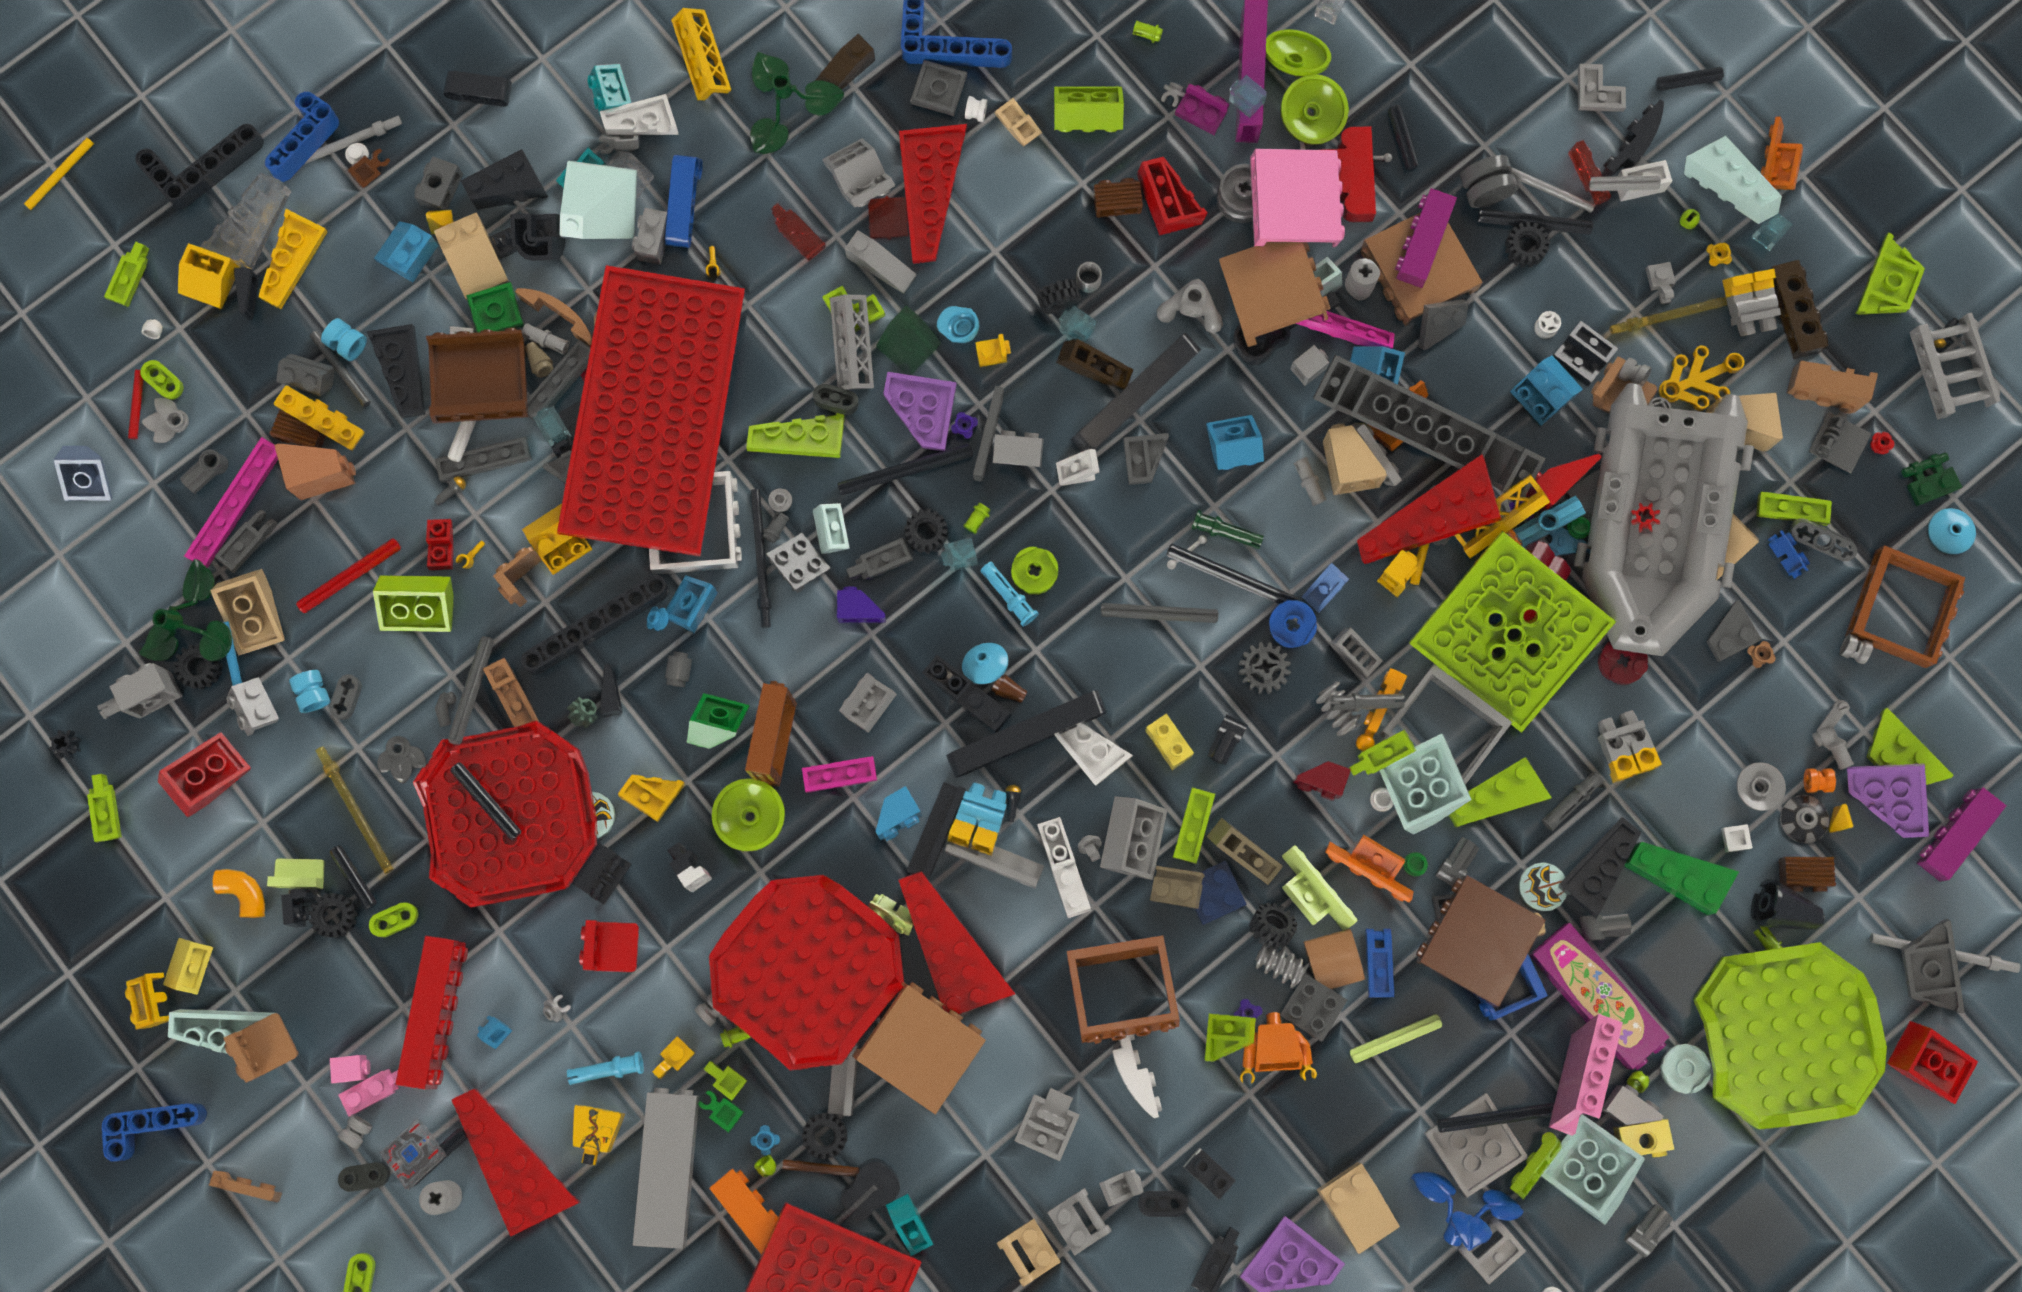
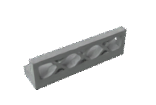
(847, 342)
(1000, 862)
(843, 1086)

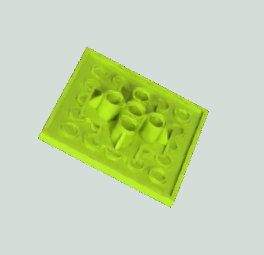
(1509, 583)

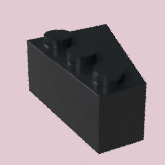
(504, 182)

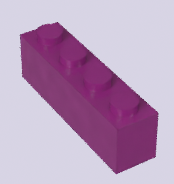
(1426, 237)
(1960, 834)

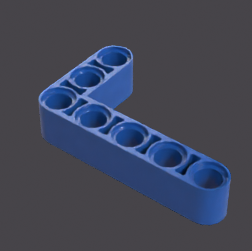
(947, 44)

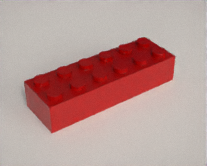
(431, 1013)

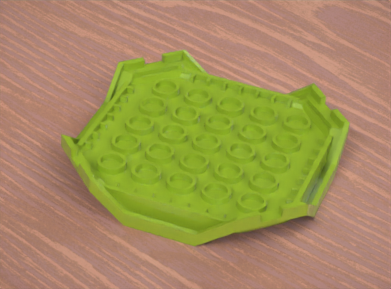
(1791, 1035)

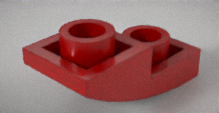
(440, 544)

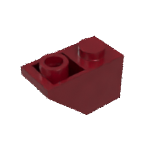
(1326, 778)

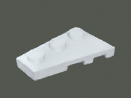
(1093, 752)

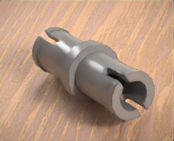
(545, 339)
(1309, 481)

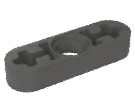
(1820, 530)

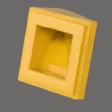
(438, 219)
(1840, 819)

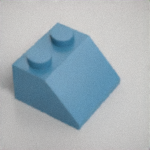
(406, 250)
(1235, 442)

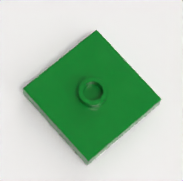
(495, 308)

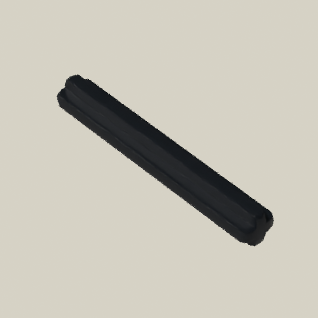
(485, 801)

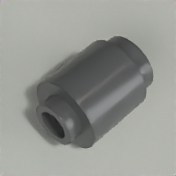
(678, 669)

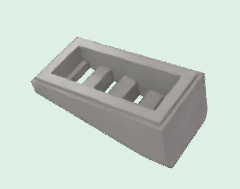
(1354, 638)

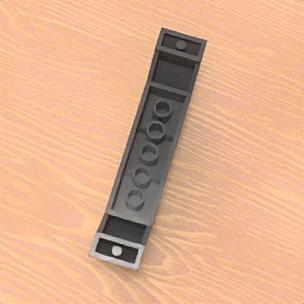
(1424, 424)

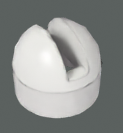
(152, 329)

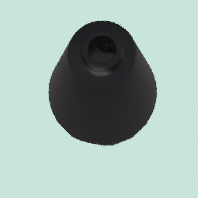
(1784, 908)

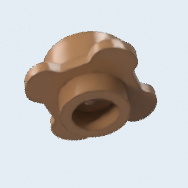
(1764, 648)

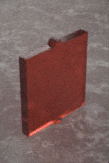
(888, 217)

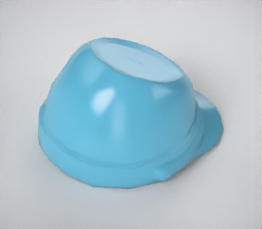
(958, 324)

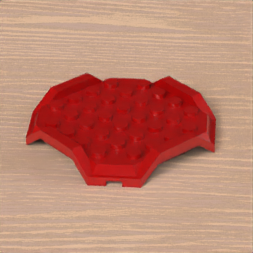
(538, 785)
(806, 970)

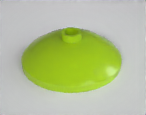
(1297, 53)
(1326, 101)
(743, 798)

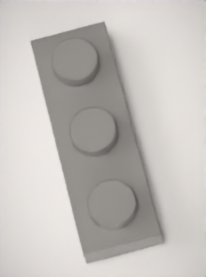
(1379, 452)

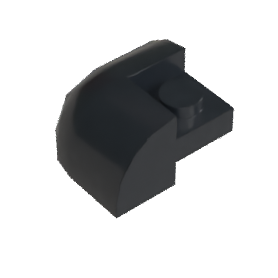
(537, 236)

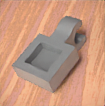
(620, 142)
(1661, 278)

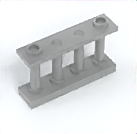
(1938, 382)

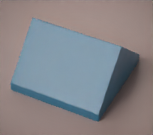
(691, 603)

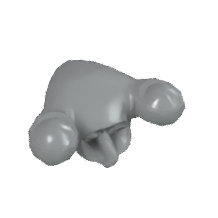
(1192, 301)

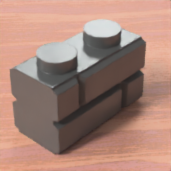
(305, 374)

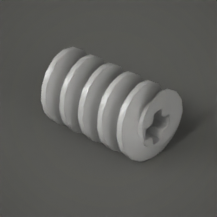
(1362, 278)
(1343, 718)
(1281, 964)
(440, 1197)

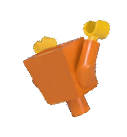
(1277, 1048)

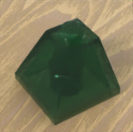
(908, 341)

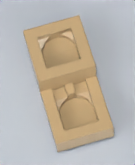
(1017, 122)

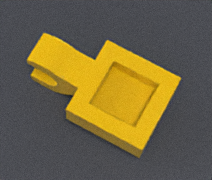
(675, 1056)

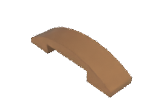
(537, 299)
(510, 693)

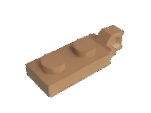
(243, 1186)

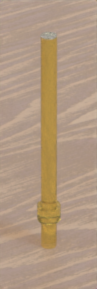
(1634, 323)
(332, 770)

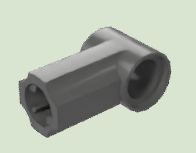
(202, 471)
(1457, 862)
(1605, 926)
(1644, 1236)

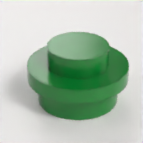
(1579, 528)
(1415, 864)

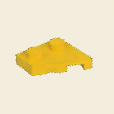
(650, 794)

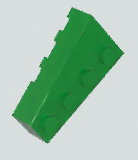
(1685, 877)

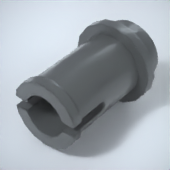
(775, 527)

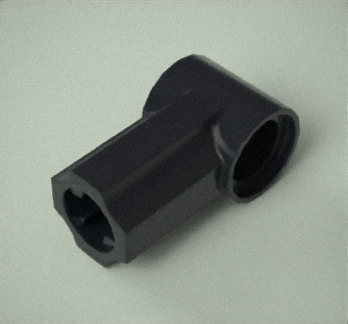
(1228, 736)

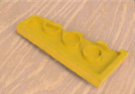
(294, 250)

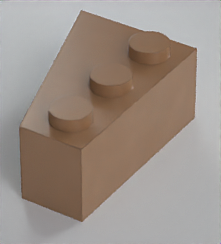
(1831, 387)

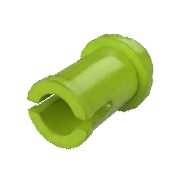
(1147, 31)
(977, 517)
(1768, 941)
(733, 1036)

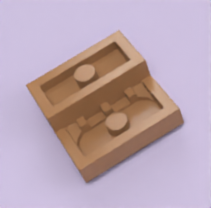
(1334, 959)

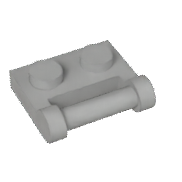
(1071, 1225)
(1497, 1256)

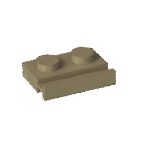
(1177, 887)

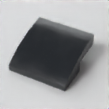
(1584, 353)

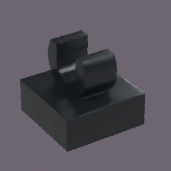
(503, 243)

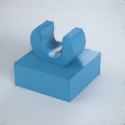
(493, 1032)

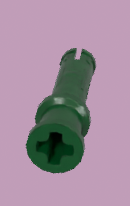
(1216, 526)

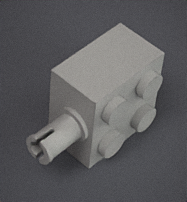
(141, 692)

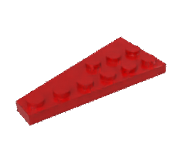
(929, 174)
(1448, 509)
(955, 960)
(516, 1176)

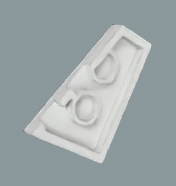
(642, 117)

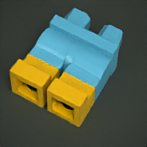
(981, 811)

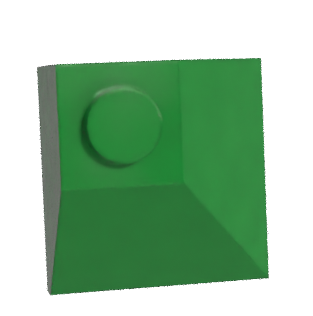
(715, 721)

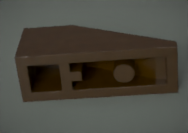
(848, 62)
(1094, 364)

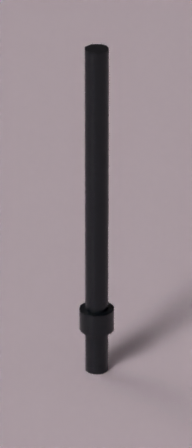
(764, 602)

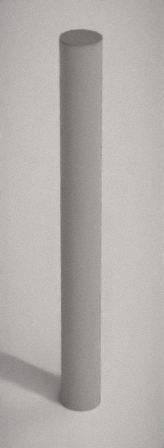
(1552, 190)

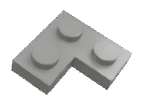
(1595, 96)

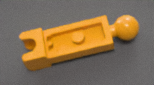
(1391, 684)

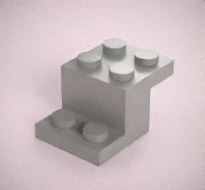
(859, 173)

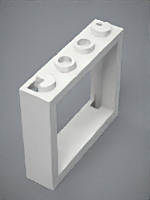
(735, 552)

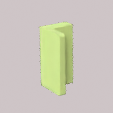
(298, 874)

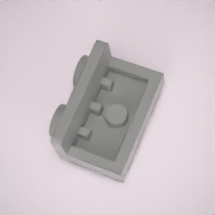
(867, 702)
(251, 706)

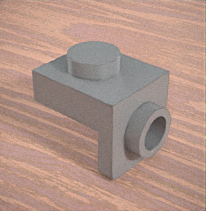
(1121, 1187)

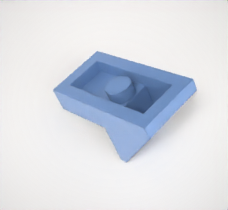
(1325, 587)

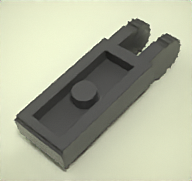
(245, 541)

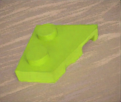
(1228, 1035)

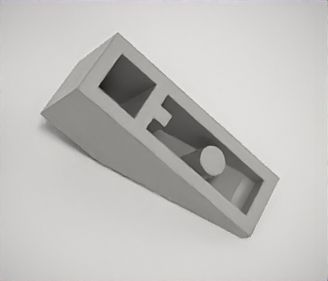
(879, 262)

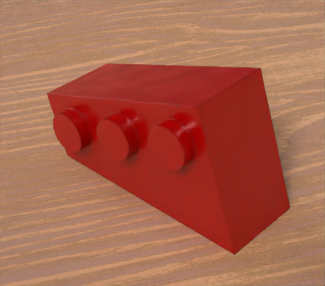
(1167, 198)

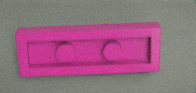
(839, 774)

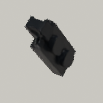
(1216, 1262)

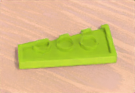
(808, 437)
(1504, 792)

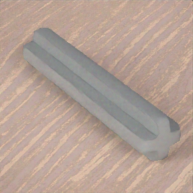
(1625, 183)

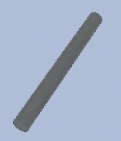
(340, 369)

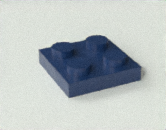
(1219, 894)

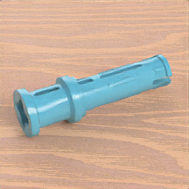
(1015, 601)
(617, 1067)

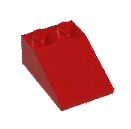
(1560, 479)
(202, 774)
(1932, 1061)

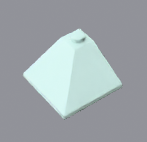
(598, 202)
(1425, 785)
(1594, 1169)

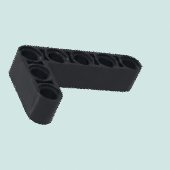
(201, 167)

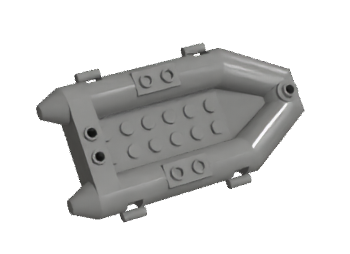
(1689, 471)

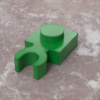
(724, 1112)

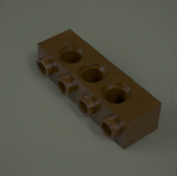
(1792, 320)

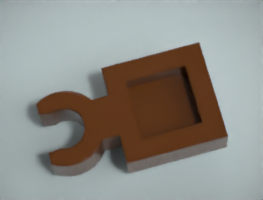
(366, 170)

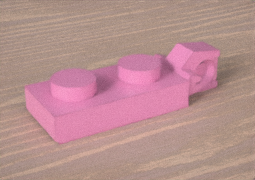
(369, 1092)

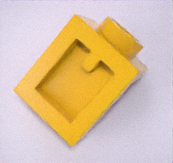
(992, 351)

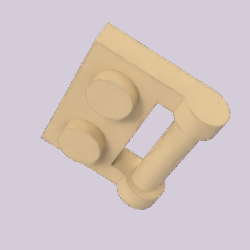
(1036, 1248)

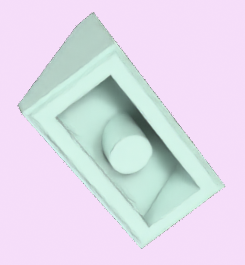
(830, 528)

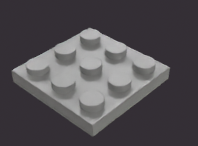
(1476, 1154)

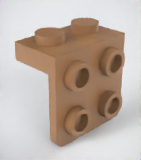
(1611, 386)
(510, 572)
(260, 1047)

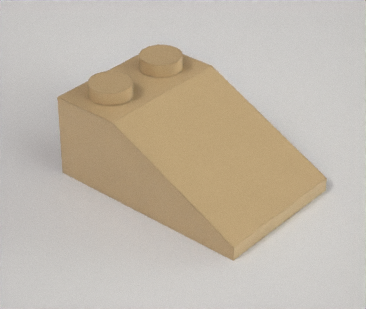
(471, 255)
(250, 611)
(1358, 1207)

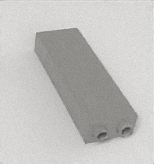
(666, 1169)

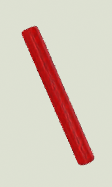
(348, 575)

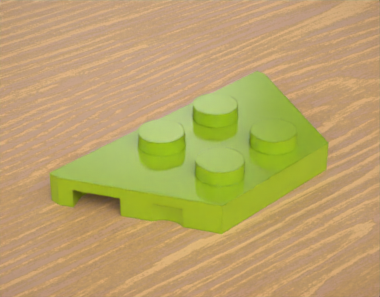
(1891, 281)
(1899, 746)

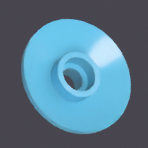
(1943, 536)
(985, 670)

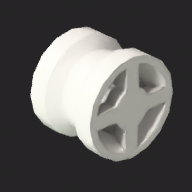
(976, 109)
(1551, 321)

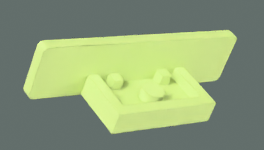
(1313, 893)

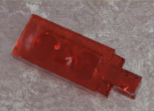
(1586, 169)
(797, 232)

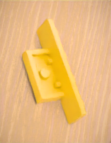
(319, 417)

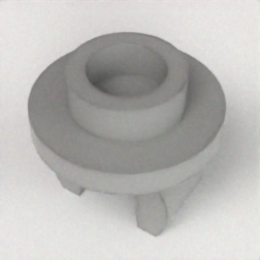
(1174, 90)
(780, 500)
(1090, 846)
(553, 1011)

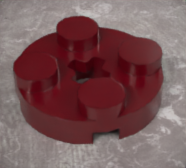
(1617, 672)

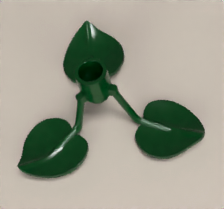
(773, 73)
(162, 644)

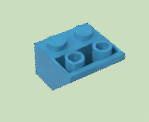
(1379, 360)
(1546, 390)
(897, 812)

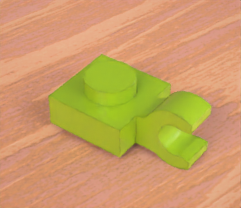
(728, 1081)

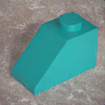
(909, 1224)

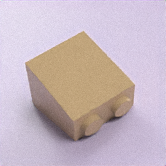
(1763, 420)
(1350, 461)
(1739, 543)

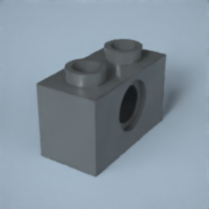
(439, 197)

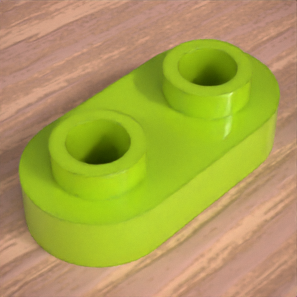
(163, 380)
(394, 920)
(357, 1276)

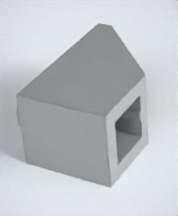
(1628, 1109)

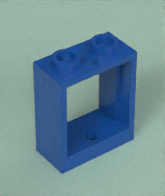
(1534, 986)

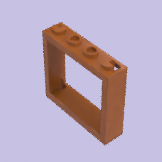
(1945, 614)
(771, 734)
(1118, 952)

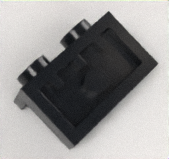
(293, 907)

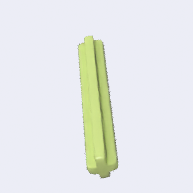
(1395, 1038)

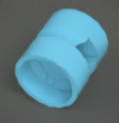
(345, 340)
(309, 691)

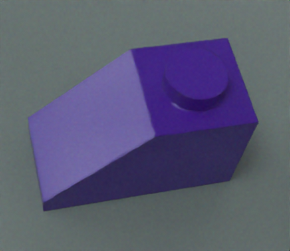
(857, 607)

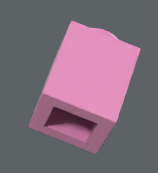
(349, 1068)

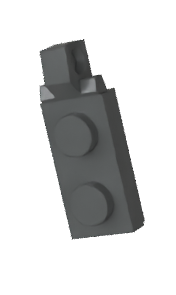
(880, 560)

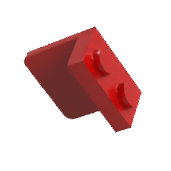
(609, 946)

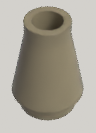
(539, 361)

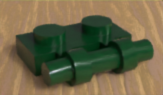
(1934, 486)

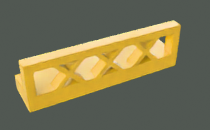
(695, 53)
(1509, 519)

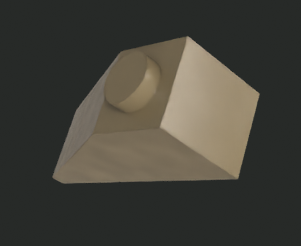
(1244, 851)

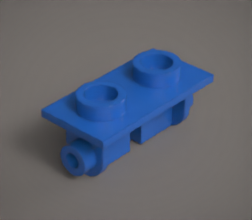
(1785, 545)

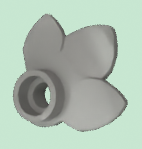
(164, 420)

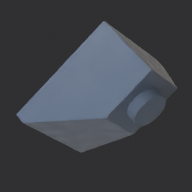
(82, 474)

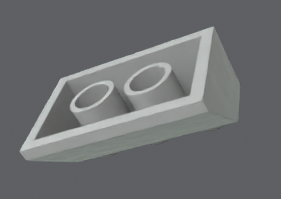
(1133, 837)

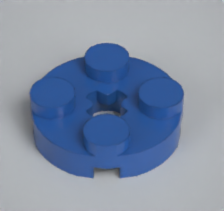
(1289, 610)

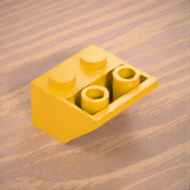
(205, 276)
(554, 549)

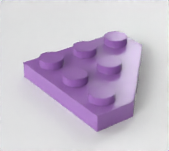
(922, 406)
(1894, 795)
(1290, 1261)

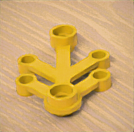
(1696, 379)

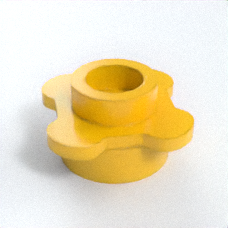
(1723, 249)

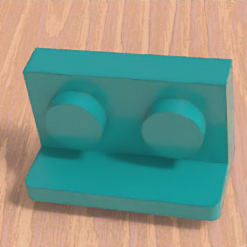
(608, 87)

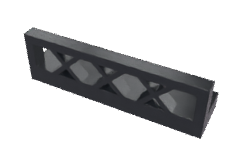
(936, 830)

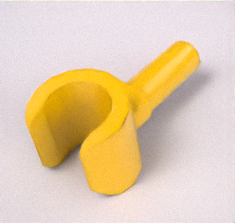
(712, 263)
(470, 555)

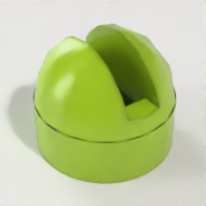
(1693, 223)
(1642, 1078)
(765, 1166)

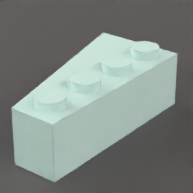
(1734, 179)
(209, 1026)

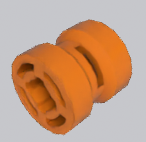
(1819, 780)

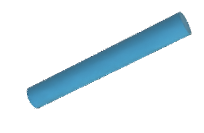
(233, 663)

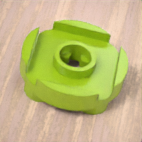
(1039, 558)

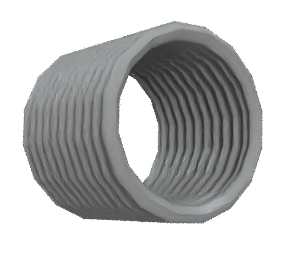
(1088, 266)

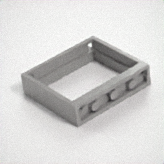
(1468, 699)

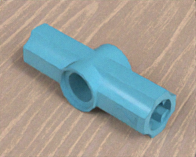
(1562, 514)

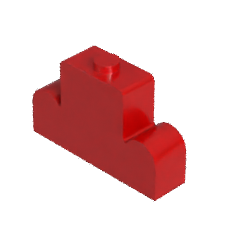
(1357, 174)

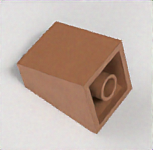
(313, 470)

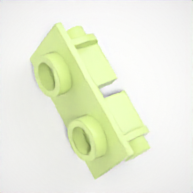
(899, 921)

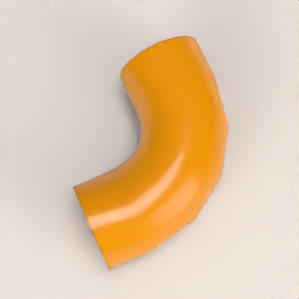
(244, 887)

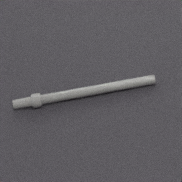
(378, 128)
(1991, 962)

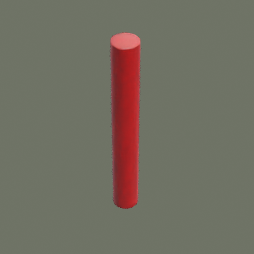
(135, 405)

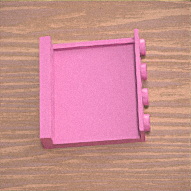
(1296, 196)
(1586, 1073)

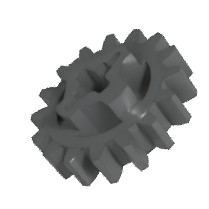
(1266, 678)

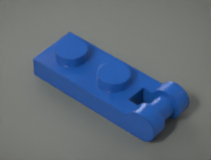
(1379, 963)

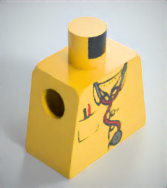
(595, 1131)

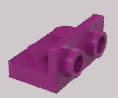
(1202, 109)

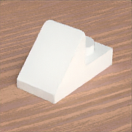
(1078, 468)

